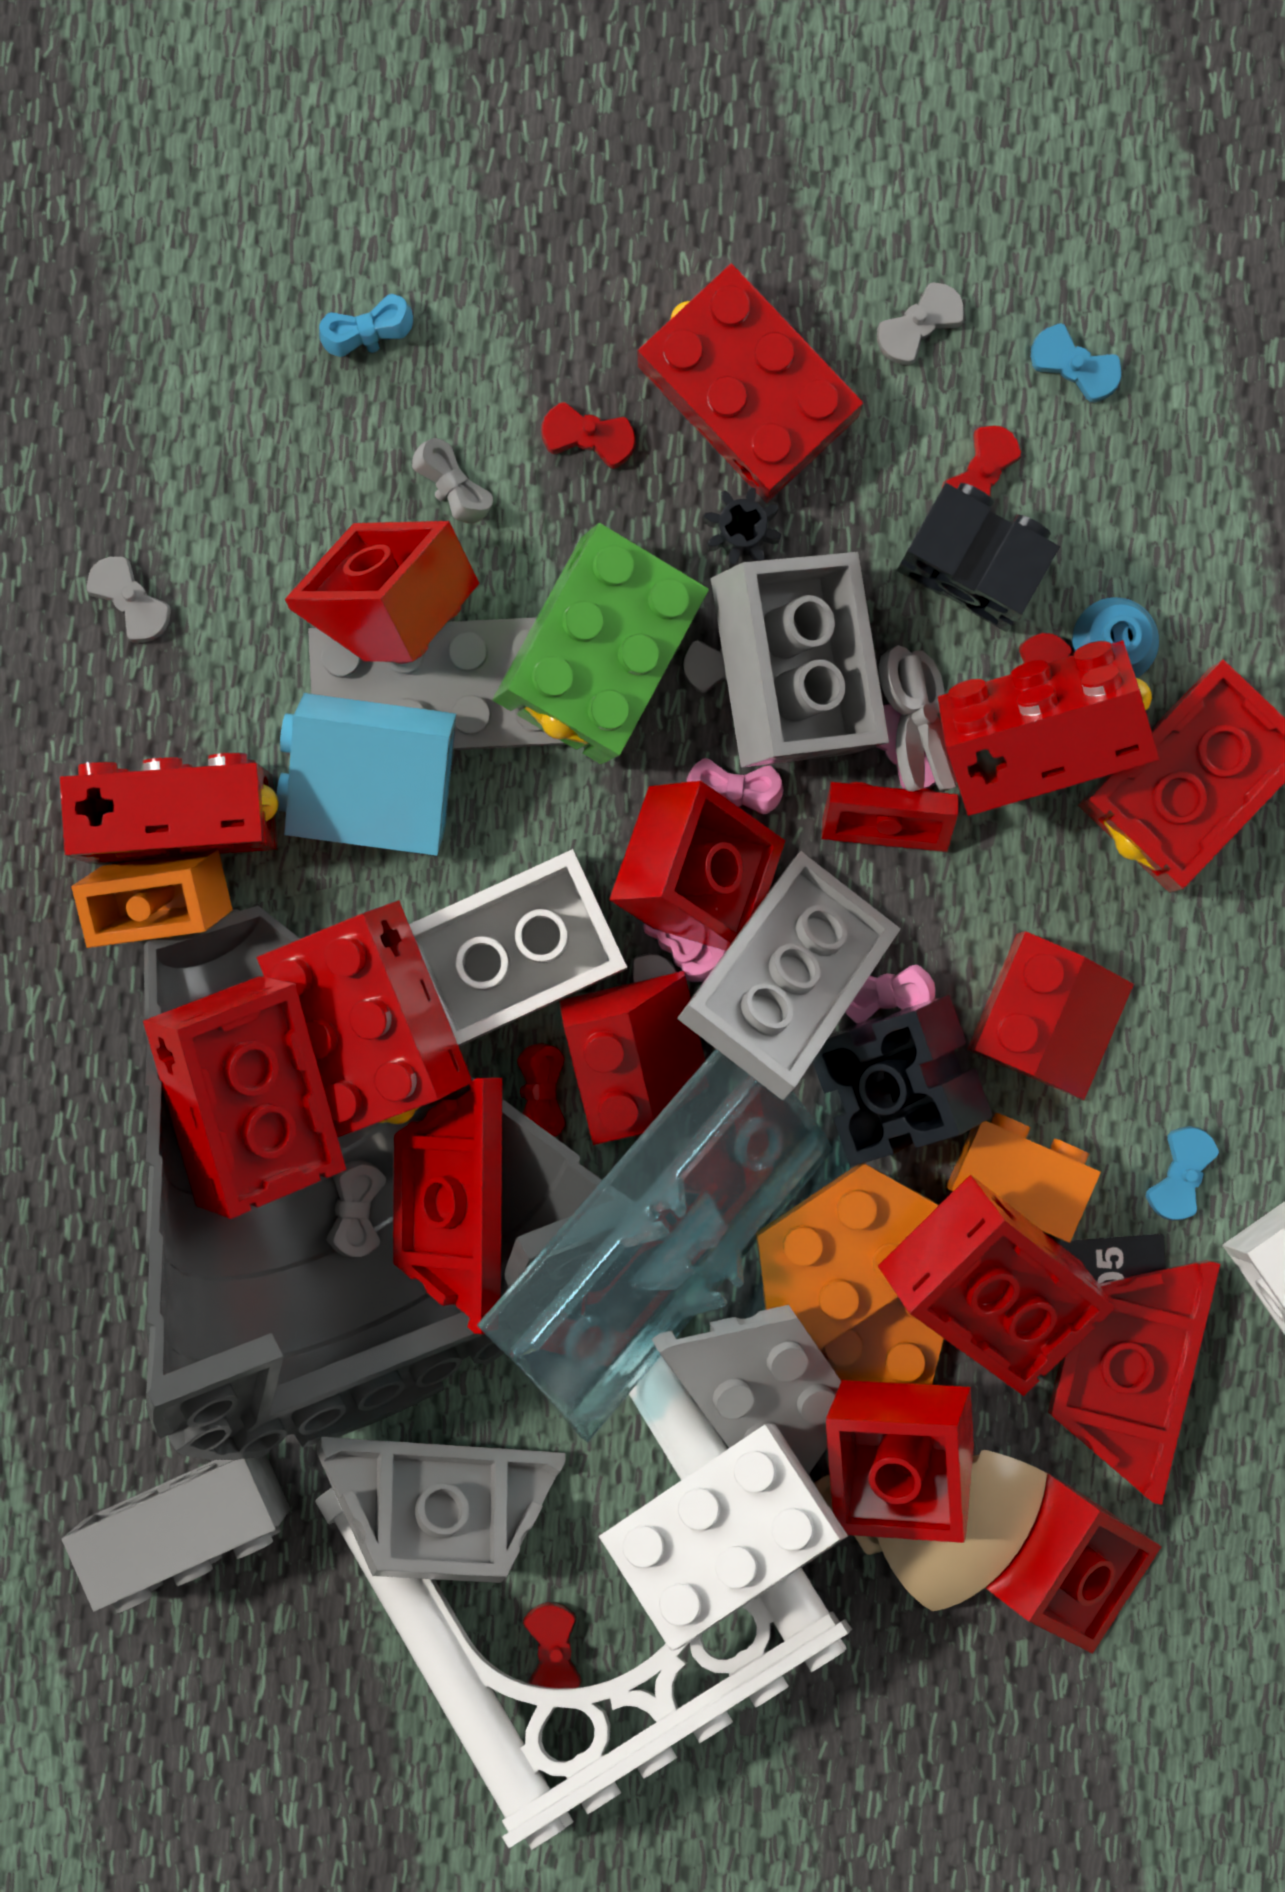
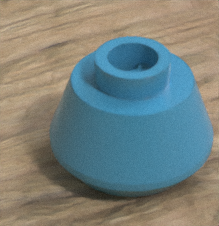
(1119, 616)

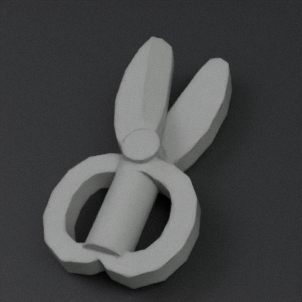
(912, 689)

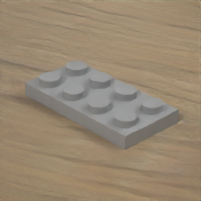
(452, 676)
(789, 975)

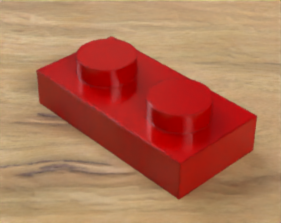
(889, 816)

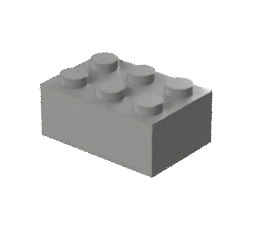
(799, 658)
(176, 1530)

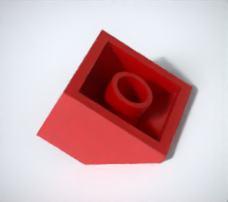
(387, 588)
(696, 864)
(1050, 1014)
(630, 1052)
(901, 1459)
(1074, 1567)

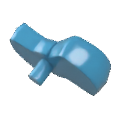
(344, 333)
(1094, 375)
(1176, 1194)

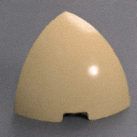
(1000, 1516)

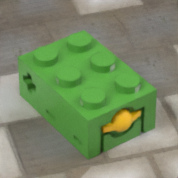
(600, 644)

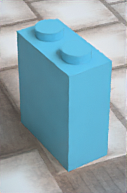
(367, 773)

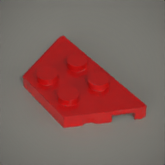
(451, 1200)
(1134, 1372)

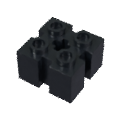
(979, 555)
(901, 1081)

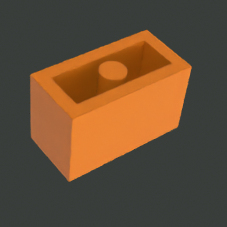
(152, 898)
(1038, 1182)

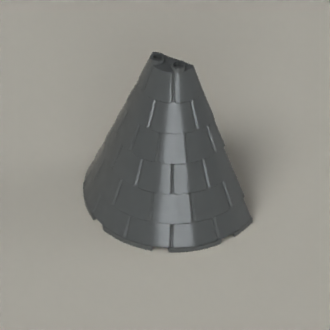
(256, 1313)

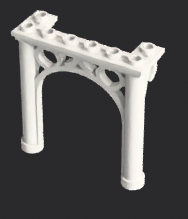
(465, 1679)

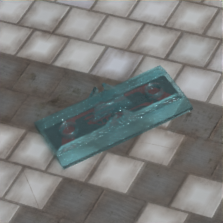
(656, 1240)

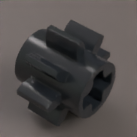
(747, 511)

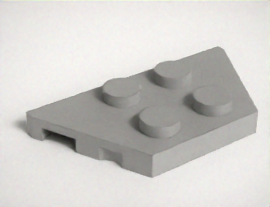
(756, 1376)
(437, 1505)

